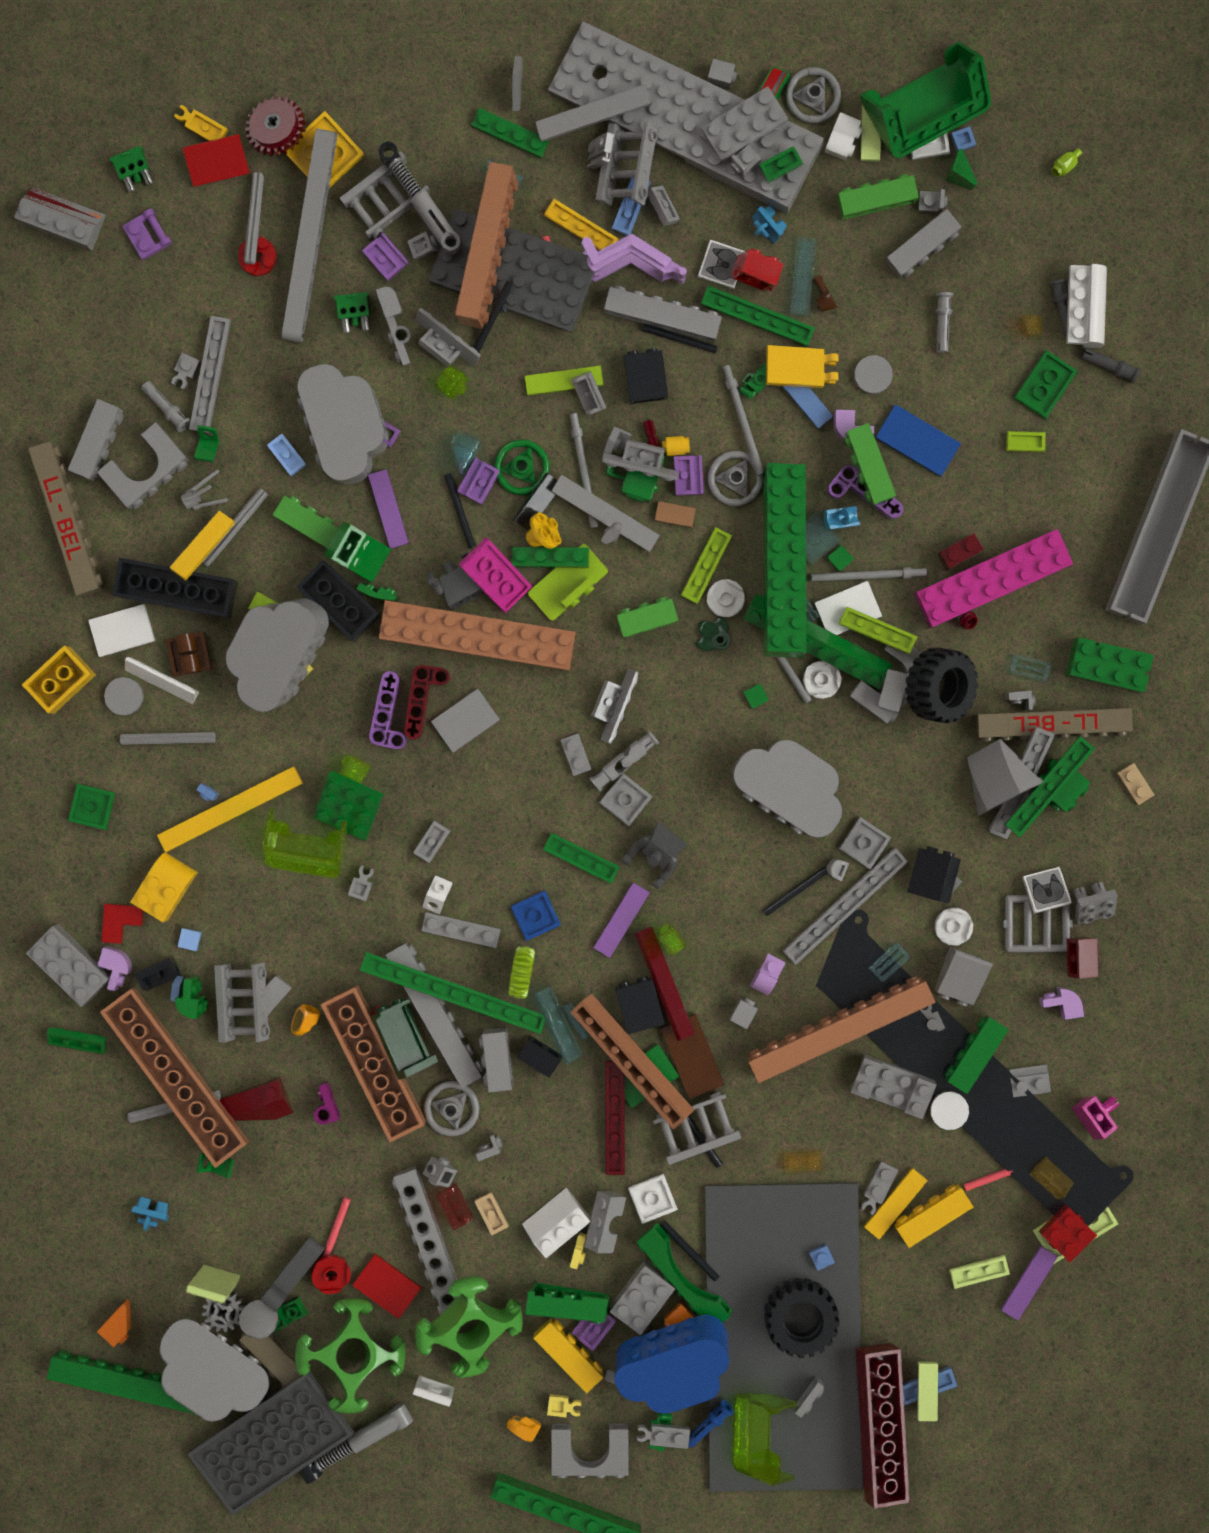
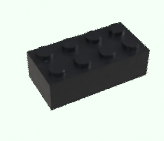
(339, 600)

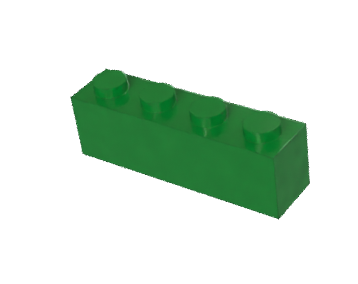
(976, 1054)

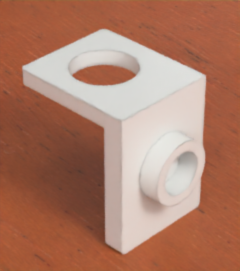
(437, 894)

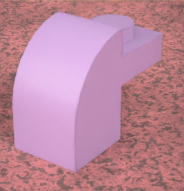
(844, 421)
(117, 962)
(767, 975)
(1068, 1001)

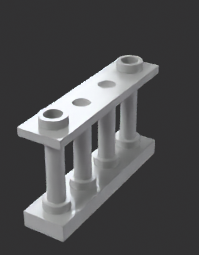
(609, 172)
(367, 188)
(225, 1005)
(711, 1140)

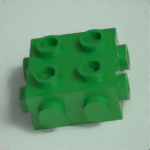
(1067, 796)

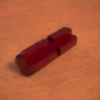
(651, 433)

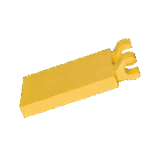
(799, 367)

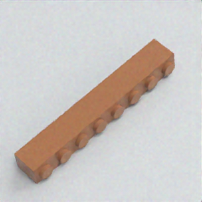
(632, 1061)

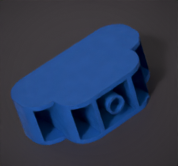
(674, 1364)

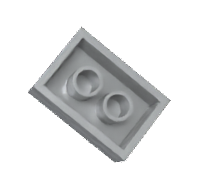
(496, 1059)
(641, 1297)

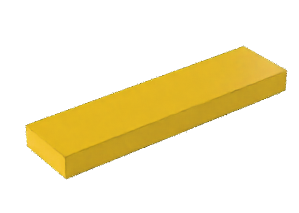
(578, 225)
(202, 545)
(895, 1203)

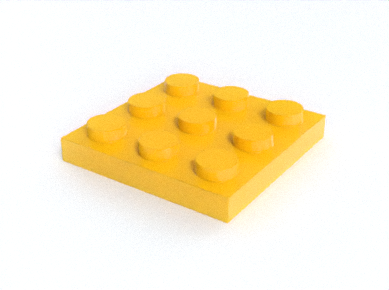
(346, 151)

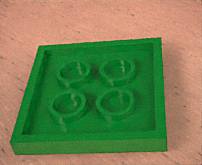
(349, 802)

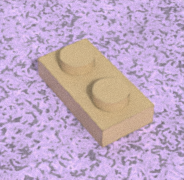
(1135, 784)
(491, 1213)

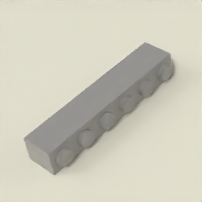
(662, 314)

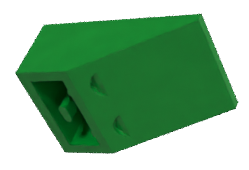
(357, 551)

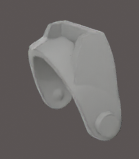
(611, 533)

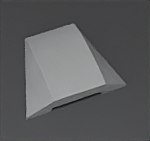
(998, 776)

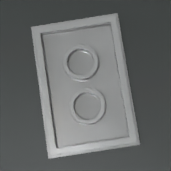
(465, 720)

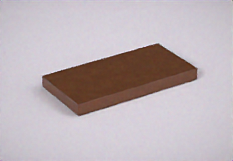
(693, 1060)

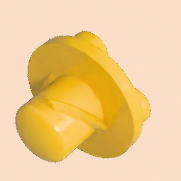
(543, 531)

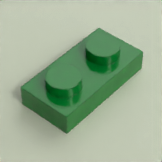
(780, 164)

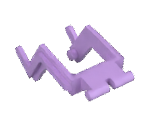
(635, 252)

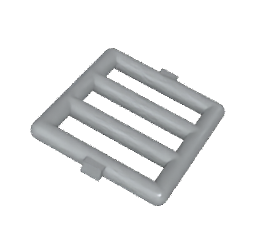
(1028, 947)

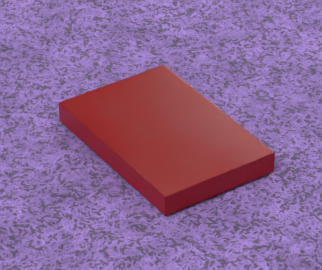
(216, 160)
(386, 1286)

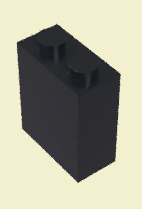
(645, 376)
(934, 874)
(639, 1005)

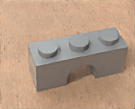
(606, 1207)

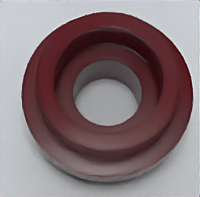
(968, 620)

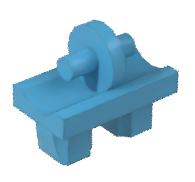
(766, 225)
(841, 518)
(142, 1209)

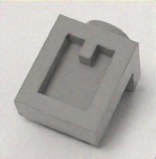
(745, 161)
(932, 201)
(423, 245)
(617, 440)
(1017, 697)
(486, 1151)

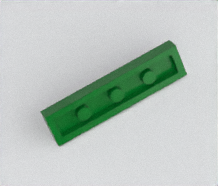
(509, 133)
(550, 558)
(581, 858)

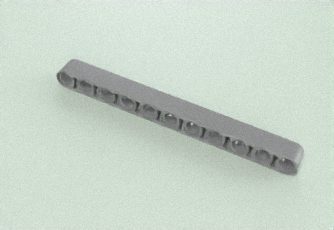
(309, 235)

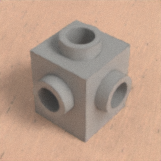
(440, 1171)

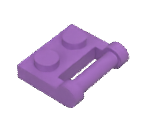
(142, 239)

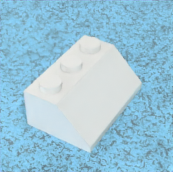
(556, 1222)

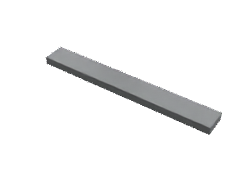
(845, 906)

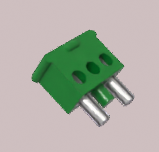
(128, 159)
(351, 301)

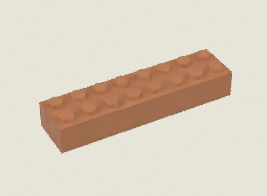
(486, 245)
(360, 1041)

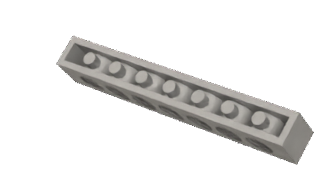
(412, 1178)

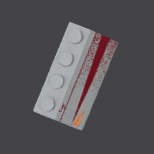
(60, 218)

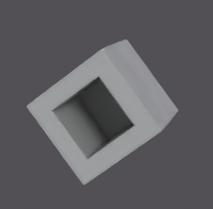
(722, 74)
(743, 1012)

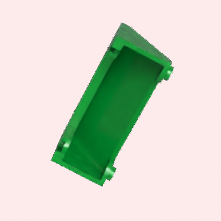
(931, 103)

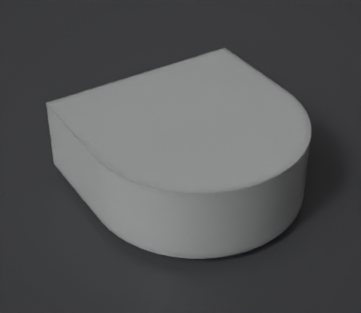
(837, 868)

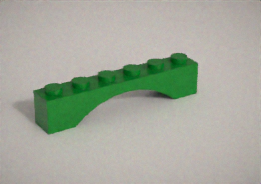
(657, 1246)

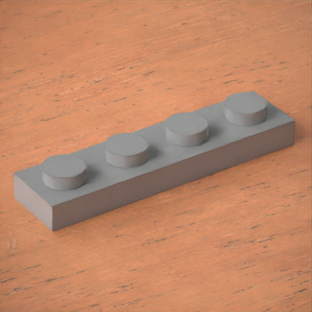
(461, 929)

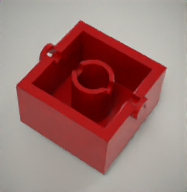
(757, 270)
(1067, 1233)

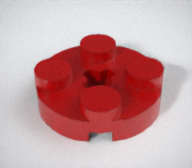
(266, 261)
(323, 1266)

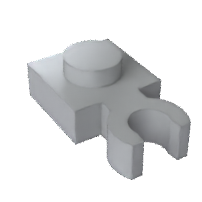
(186, 368)
(361, 886)
(934, 1021)

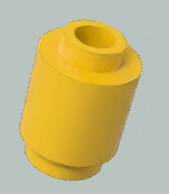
(676, 445)

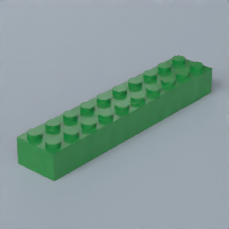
(784, 560)

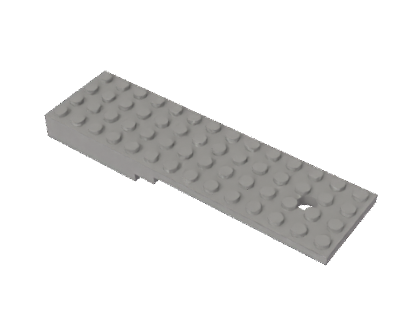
(678, 112)

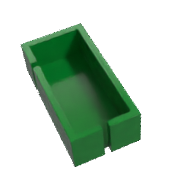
(1109, 665)

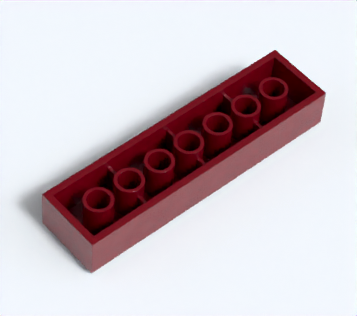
(882, 1425)

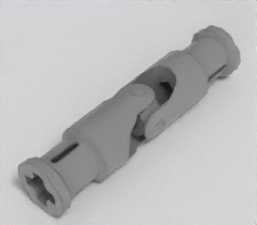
(631, 754)

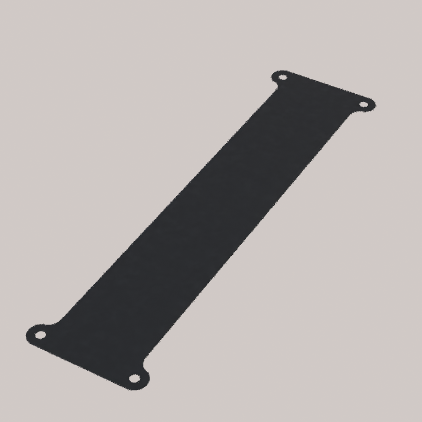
(1009, 1127)

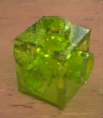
(452, 382)

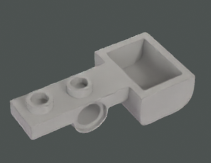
(391, 309)

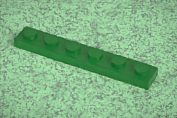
(757, 316)
(1052, 784)

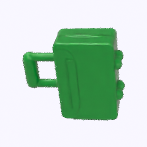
(636, 484)

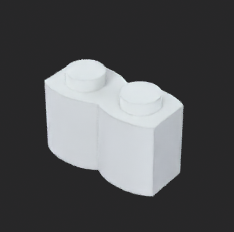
(842, 136)

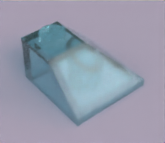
(465, 449)

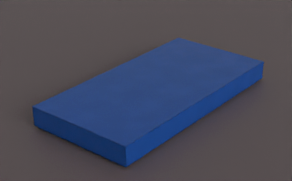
(918, 440)

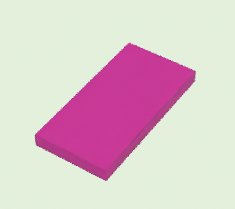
(495, 575)

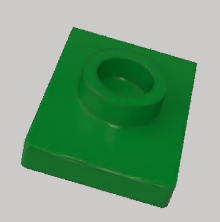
(207, 444)
(223, 1169)

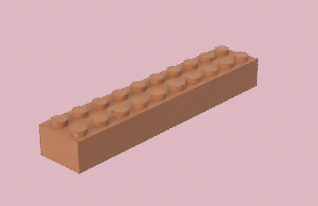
(477, 635)
(840, 1029)
(174, 1077)

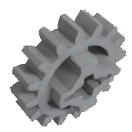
(227, 1318)

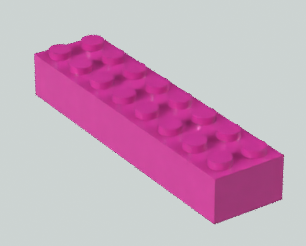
(993, 578)

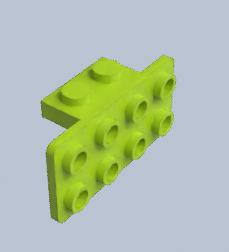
(566, 585)

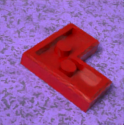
(115, 917)

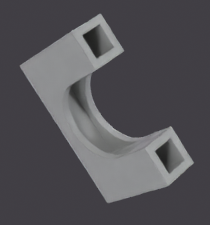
(169, 461)
(869, 698)
(613, 1463)

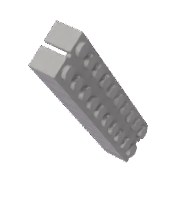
(1160, 528)

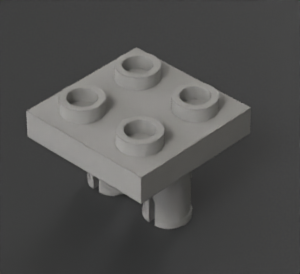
(1095, 906)

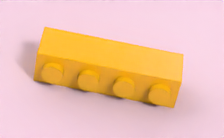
(933, 1215)
(568, 1354)

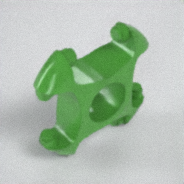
(474, 1342)
(327, 1355)

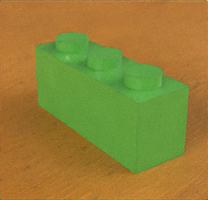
(647, 617)

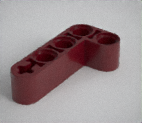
(421, 702)

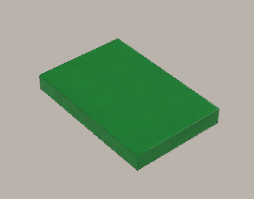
(1045, 384)
(661, 1061)

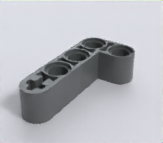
(292, 1273)

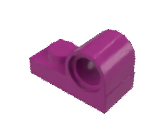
(325, 1094)

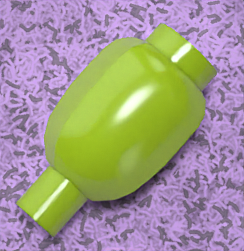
(1065, 163)

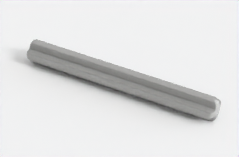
(254, 218)
(239, 520)
(168, 738)
(155, 1111)

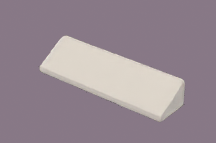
(160, 680)

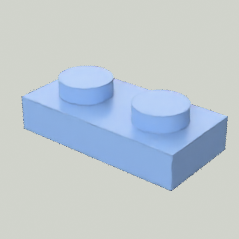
(286, 455)

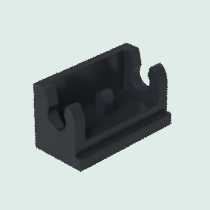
(158, 974)
(539, 1056)

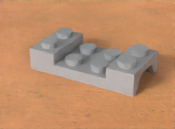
(893, 1086)

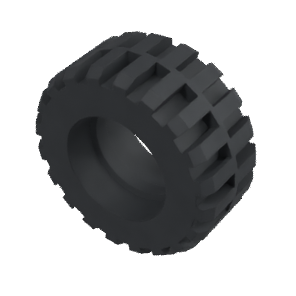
(925, 680)
(806, 1342)

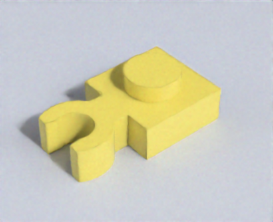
(578, 1255)
(559, 1406)

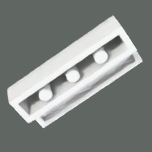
(1086, 305)

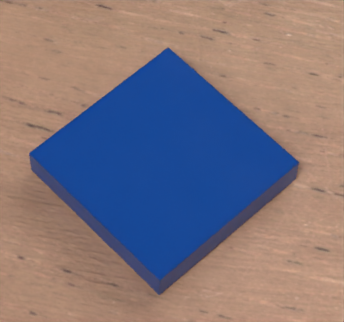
(535, 915)

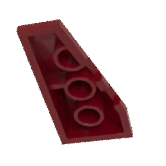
(259, 1102)

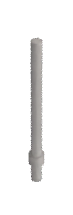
(731, 384)
(577, 434)
(906, 573)

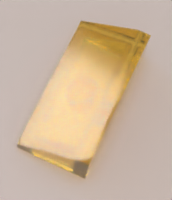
(1052, 1178)

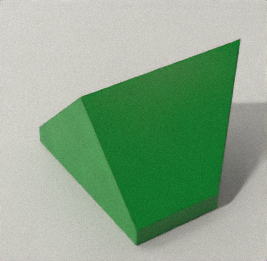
(961, 172)

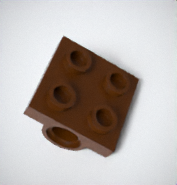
(188, 654)

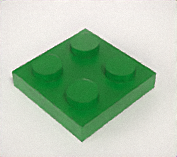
(92, 806)

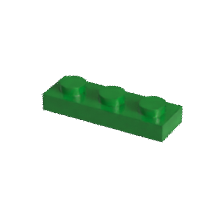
(76, 1040)

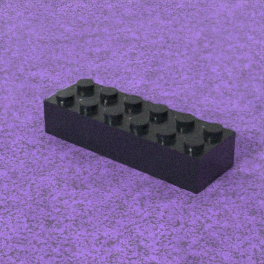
(163, 587)

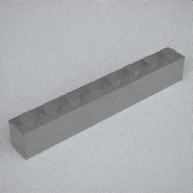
(440, 1023)

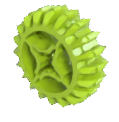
(521, 972)

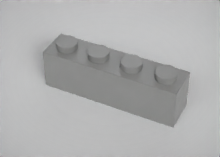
(922, 244)
(96, 439)

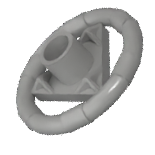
(813, 95)
(734, 479)
(451, 1108)

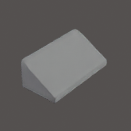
(275, 992)

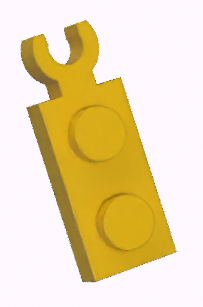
(201, 124)

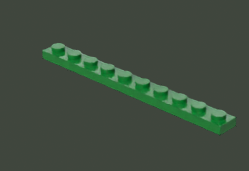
(452, 993)

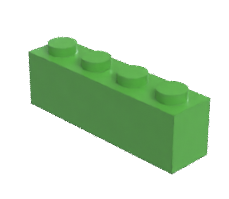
(877, 197)
(869, 464)
(306, 521)

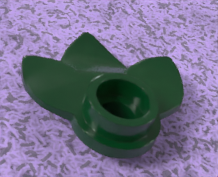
(711, 633)

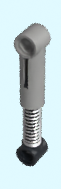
(420, 199)
(395, 1419)

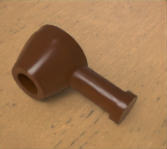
(825, 301)

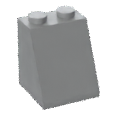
(962, 977)

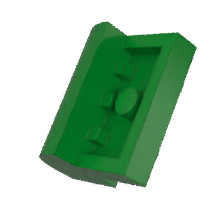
(189, 1002)

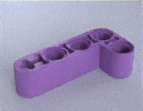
(853, 484)
(389, 710)

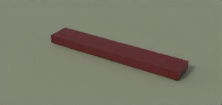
(664, 983)
(614, 1119)

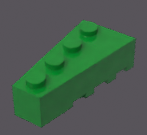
(567, 1303)

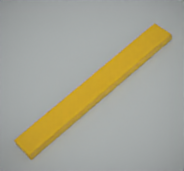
(229, 809)

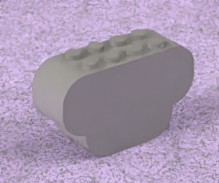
(342, 421)
(275, 650)
(791, 785)
(208, 1372)

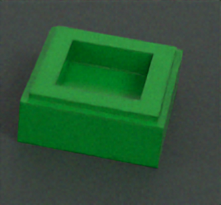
(840, 558)
(756, 696)

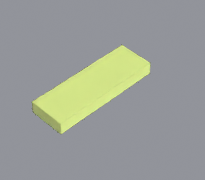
(869, 139)
(979, 1271)
(927, 1391)

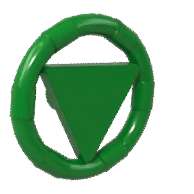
(521, 466)

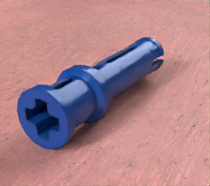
(714, 1418)

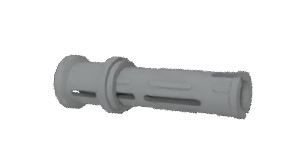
(943, 312)
(171, 412)

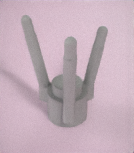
(192, 497)

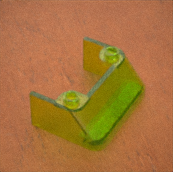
(303, 852)
(752, 1437)

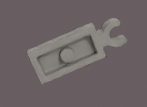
(879, 1185)
(665, 1435)

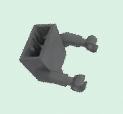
(455, 584)
(661, 848)

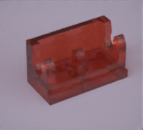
(455, 1206)

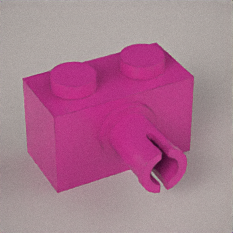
(1096, 1116)

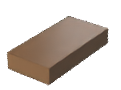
(675, 514)

